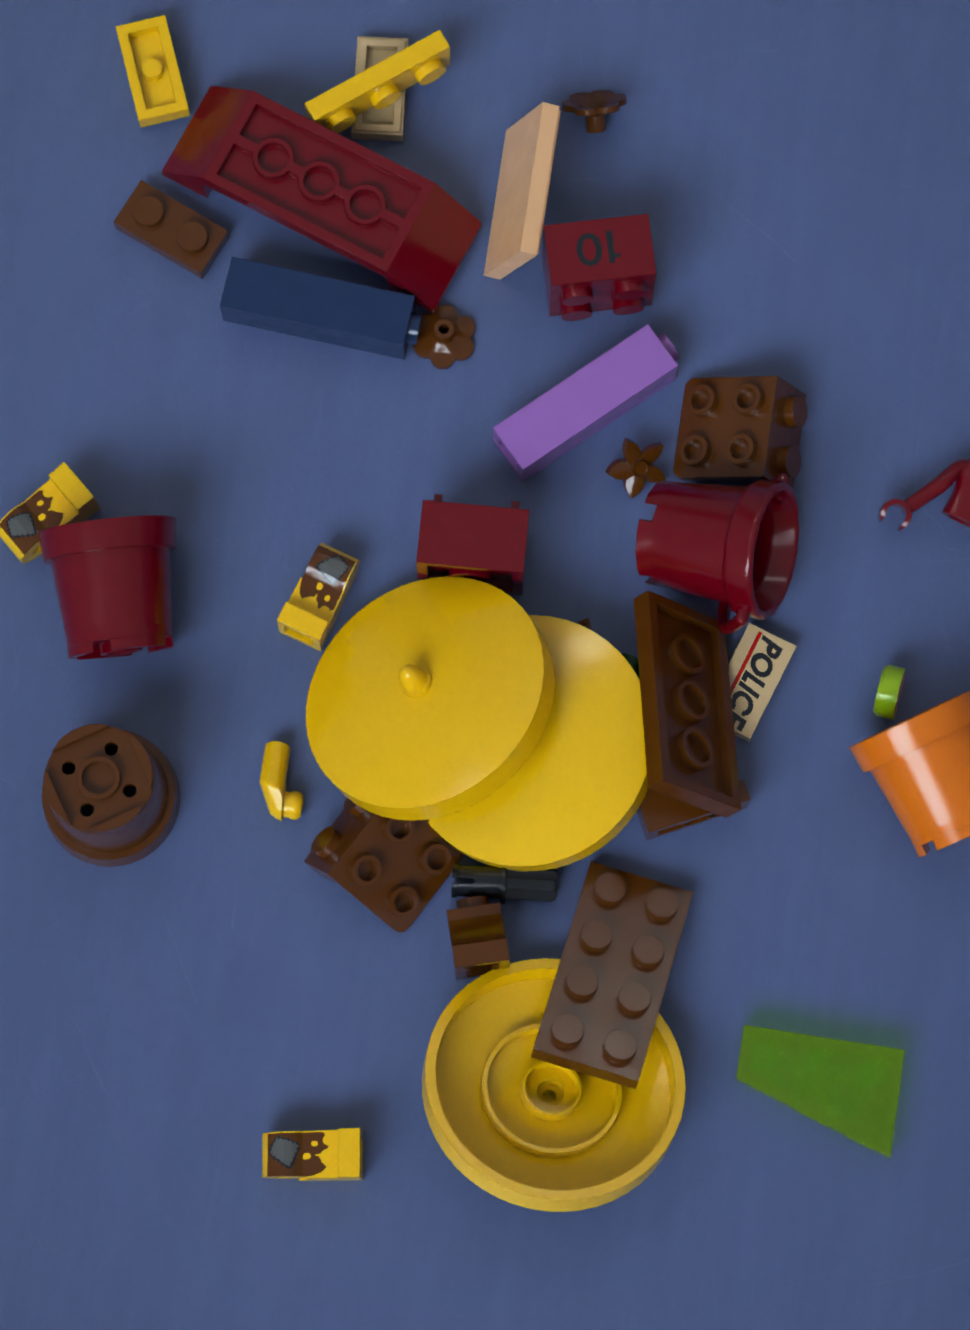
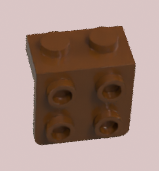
(740, 429)
(384, 862)

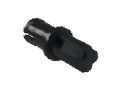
(505, 884)

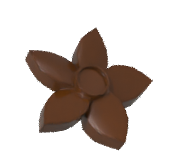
(636, 466)

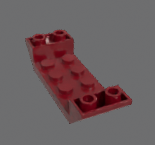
(326, 190)

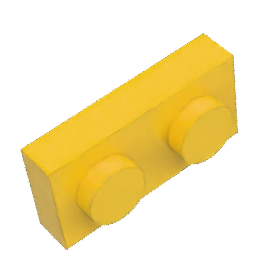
(152, 71)

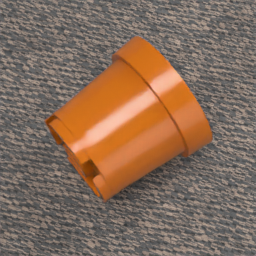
(925, 772)

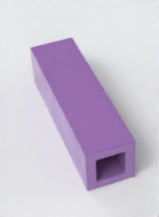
(586, 402)

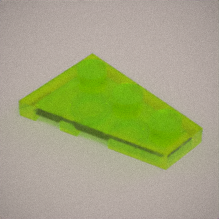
(827, 1080)

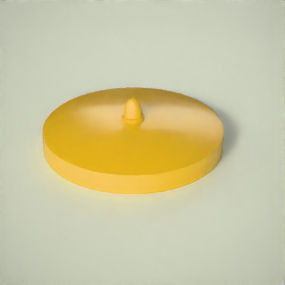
(430, 698)
(581, 775)
(532, 1126)

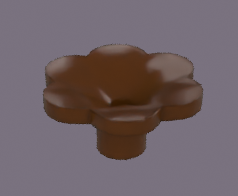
(594, 107)
(448, 347)

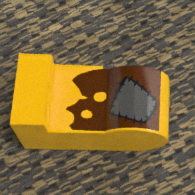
(55, 503)
(318, 597)
(313, 1155)

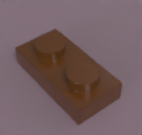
(171, 229)

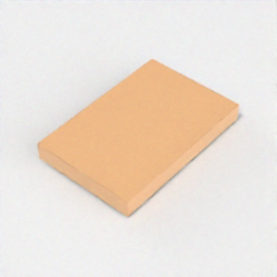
(522, 191)

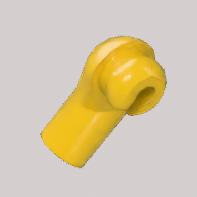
(273, 783)

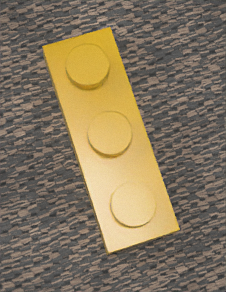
(381, 83)

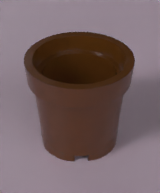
(120, 826)

